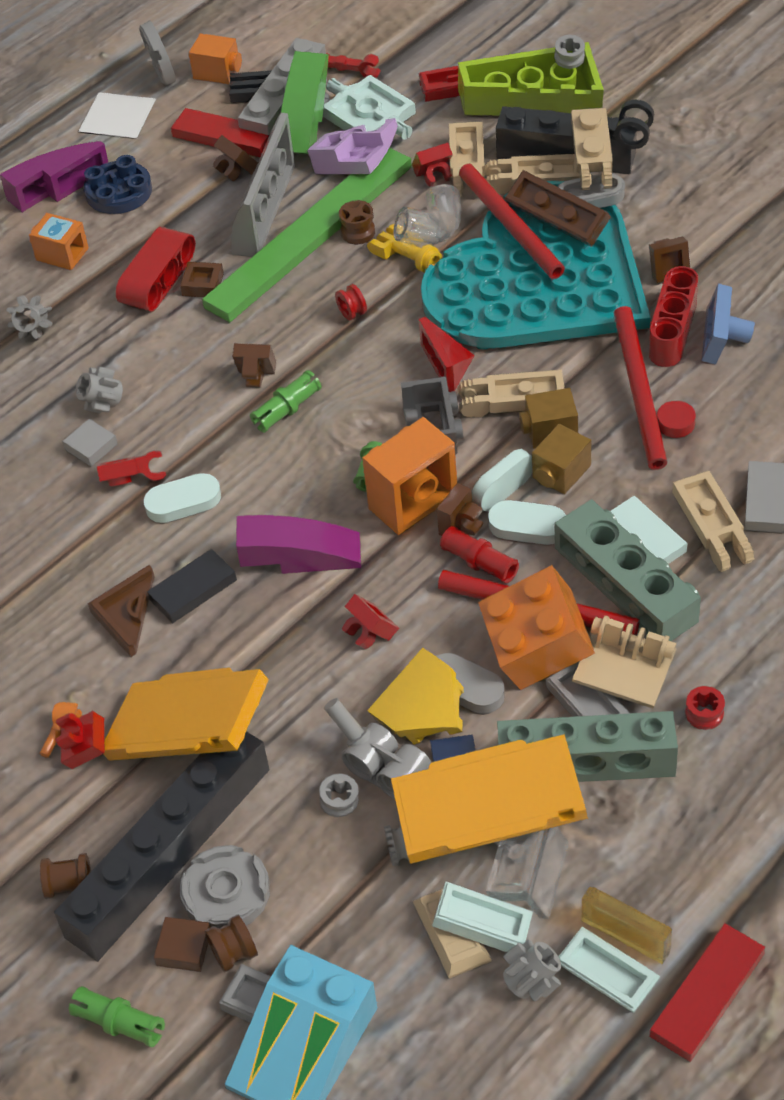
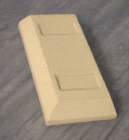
(454, 951)

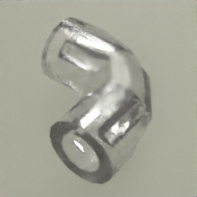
(433, 225)

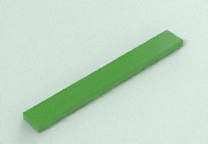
(300, 239)

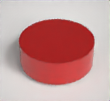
(676, 419)

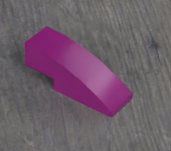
(51, 174)
(296, 544)

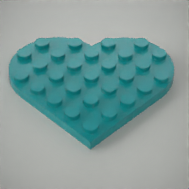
(499, 297)

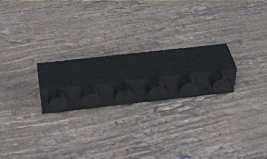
(159, 846)

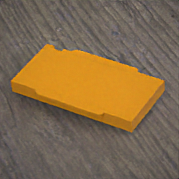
(185, 714)
(487, 797)

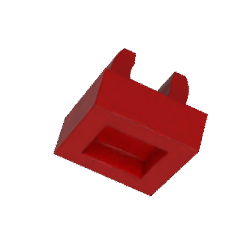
(433, 160)
(371, 621)
(80, 738)

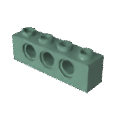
(627, 571)
(607, 744)

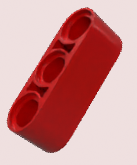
(155, 269)
(673, 316)

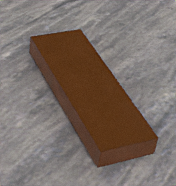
(557, 208)

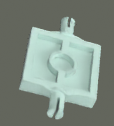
(369, 105)

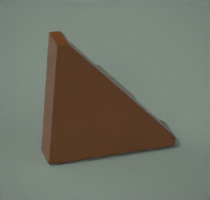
(124, 609)

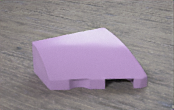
(352, 150)

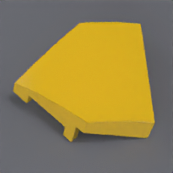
(421, 700)

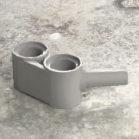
(373, 750)

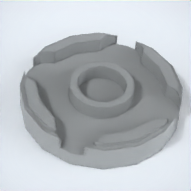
(157, 53)
(225, 884)

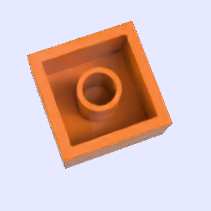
(410, 475)
(536, 628)

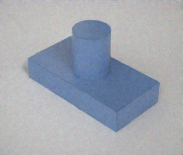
(721, 326)

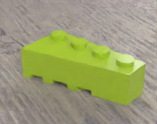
(528, 82)

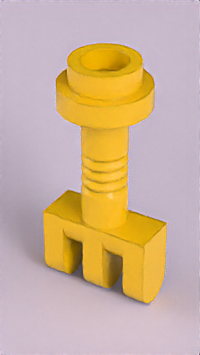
(387, 246)

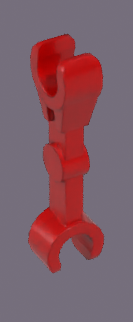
(343, 63)

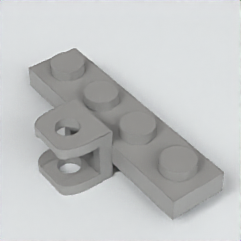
(267, 102)

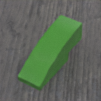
(305, 98)

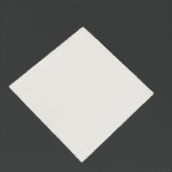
(117, 115)

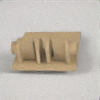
(626, 663)

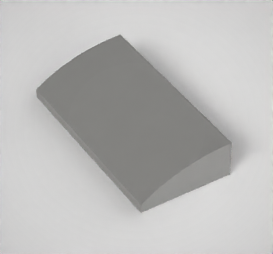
(264, 191)

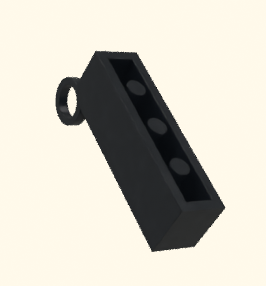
(550, 133)

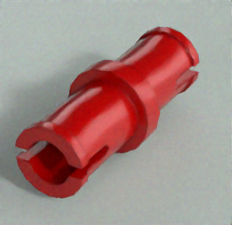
(479, 554)

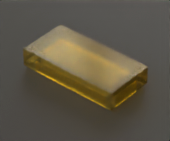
(626, 924)

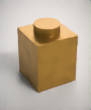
(545, 412)
(561, 459)

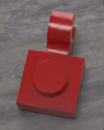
(120, 471)

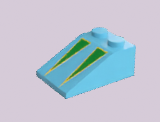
(302, 1030)

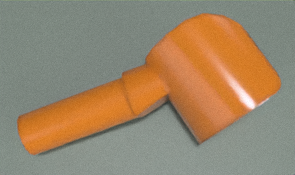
(59, 710)

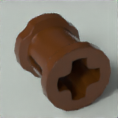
(63, 875)

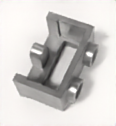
(431, 396)

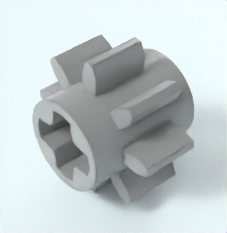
(38, 313)
(99, 389)
(532, 970)

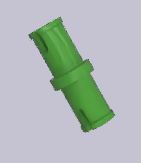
(285, 401)
(116, 1016)

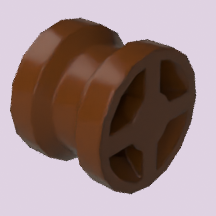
(357, 222)
(231, 943)

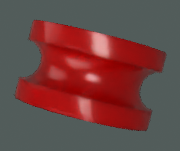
(351, 302)
(706, 718)

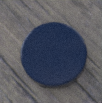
(117, 185)

